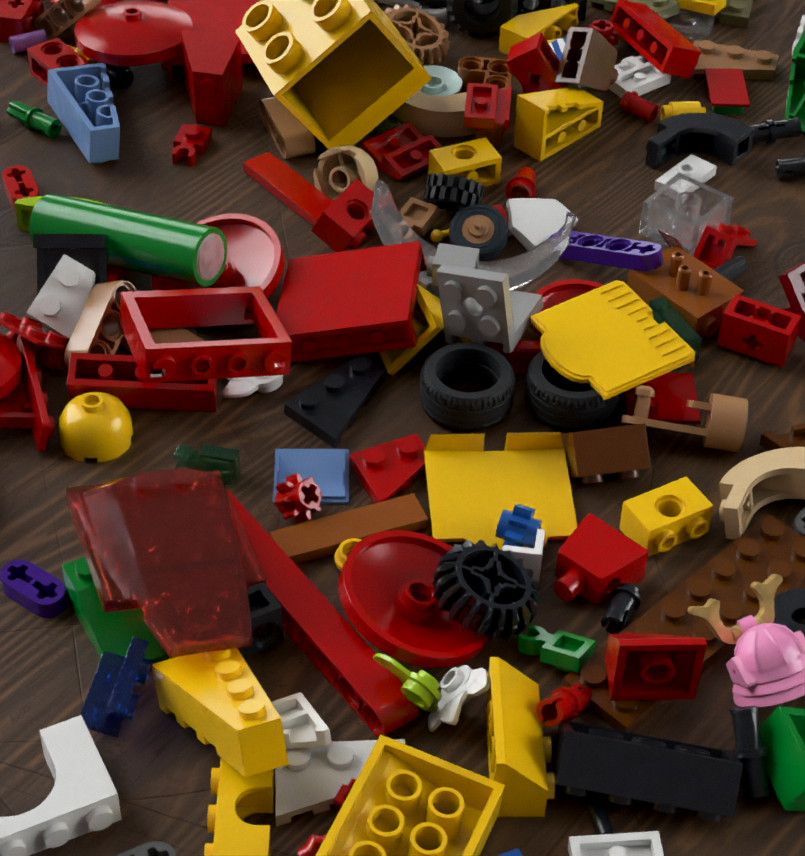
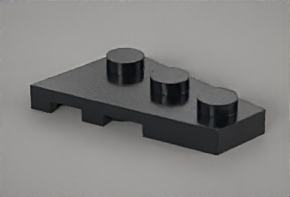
(336, 398)

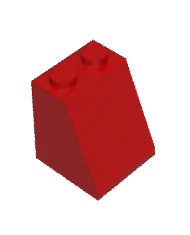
(212, 74)

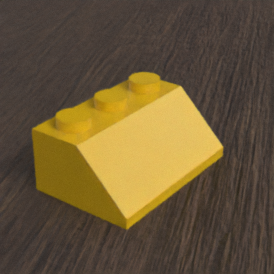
(517, 742)

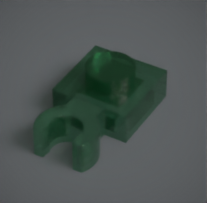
(209, 460)

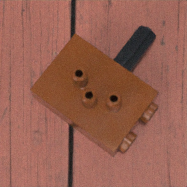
(691, 287)

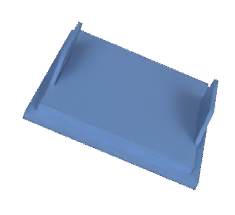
(326, 467)

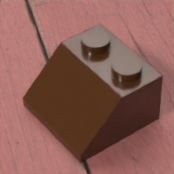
(607, 451)

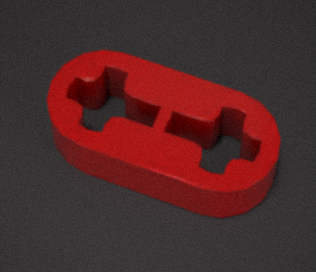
(25, 186)

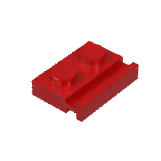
(487, 106)

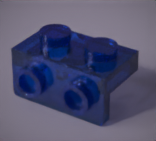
(113, 687)

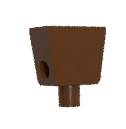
(587, 61)

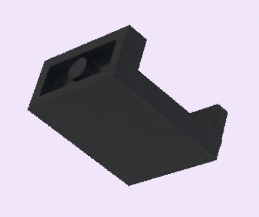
(86, 249)

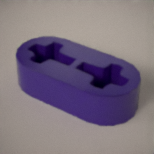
(29, 593)

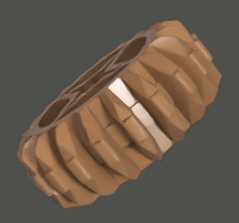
(421, 33)

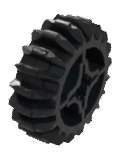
(486, 590)

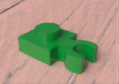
(563, 649)

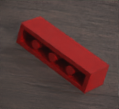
(655, 39)
(122, 379)

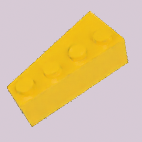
(225, 708)

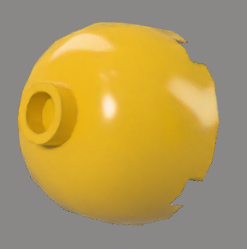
(95, 427)

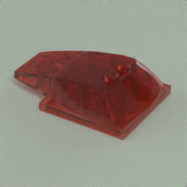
(174, 551)

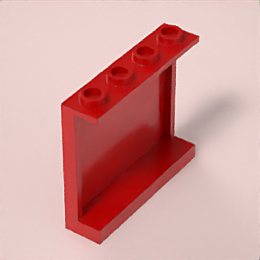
(212, 17)
(351, 301)

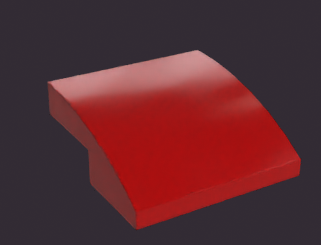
(401, 151)

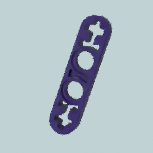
(613, 251)

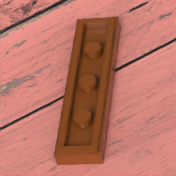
(324, 535)

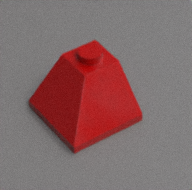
(653, 666)

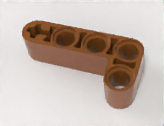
(485, 71)

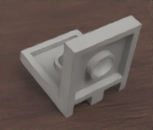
(483, 306)

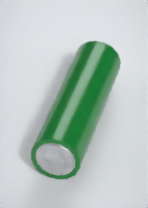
(138, 239)

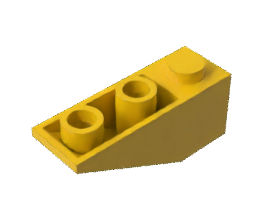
(551, 22)

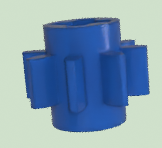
(518, 527)

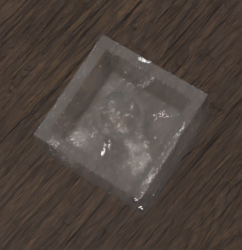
(683, 211)

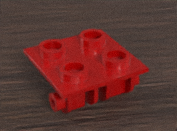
(48, 346)
(670, 399)

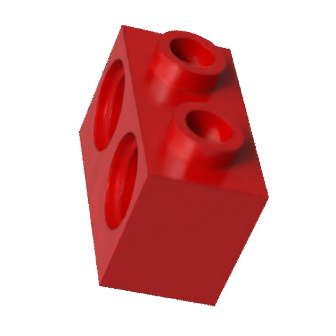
(52, 55)

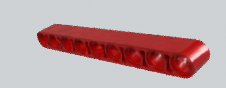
(329, 638)

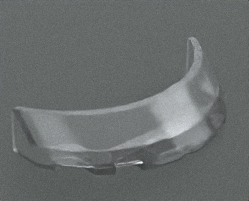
(520, 269)

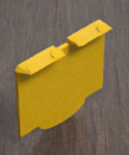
(609, 340)
(474, 486)

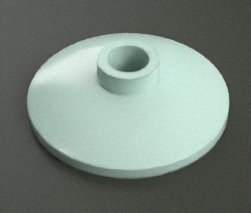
(443, 81)

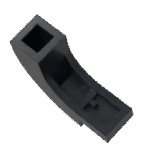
(699, 133)

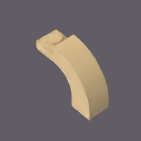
(435, 114)
(757, 482)

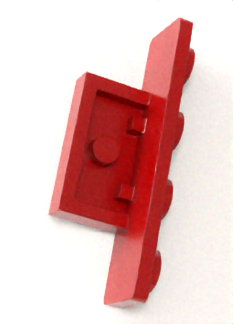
(27, 403)

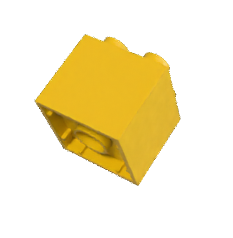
(332, 63)

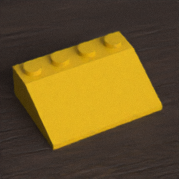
(413, 807)

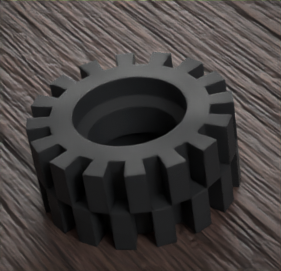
(452, 192)

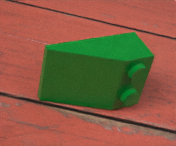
(111, 630)
(785, 764)

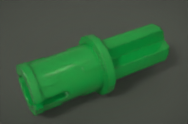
(34, 118)

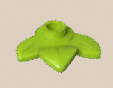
(417, 687)

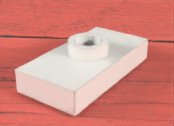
(692, 167)

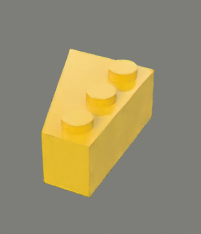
(554, 120)

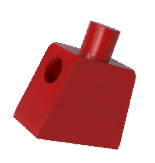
(597, 561)

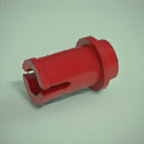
(640, 107)

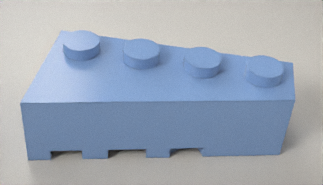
(86, 109)

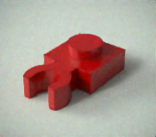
(190, 141)

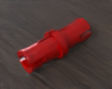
(564, 704)

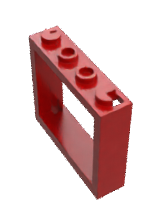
(204, 358)

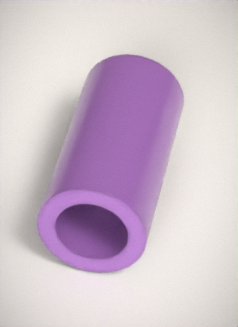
(23, 41)

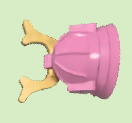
(767, 655)

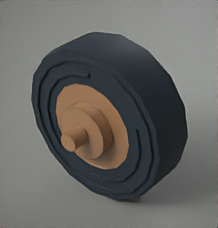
(479, 228)

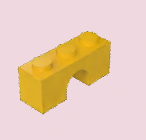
(237, 799)

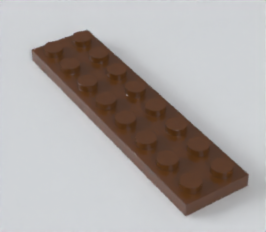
(760, 551)

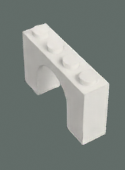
(79, 801)

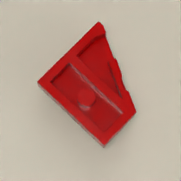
(389, 466)

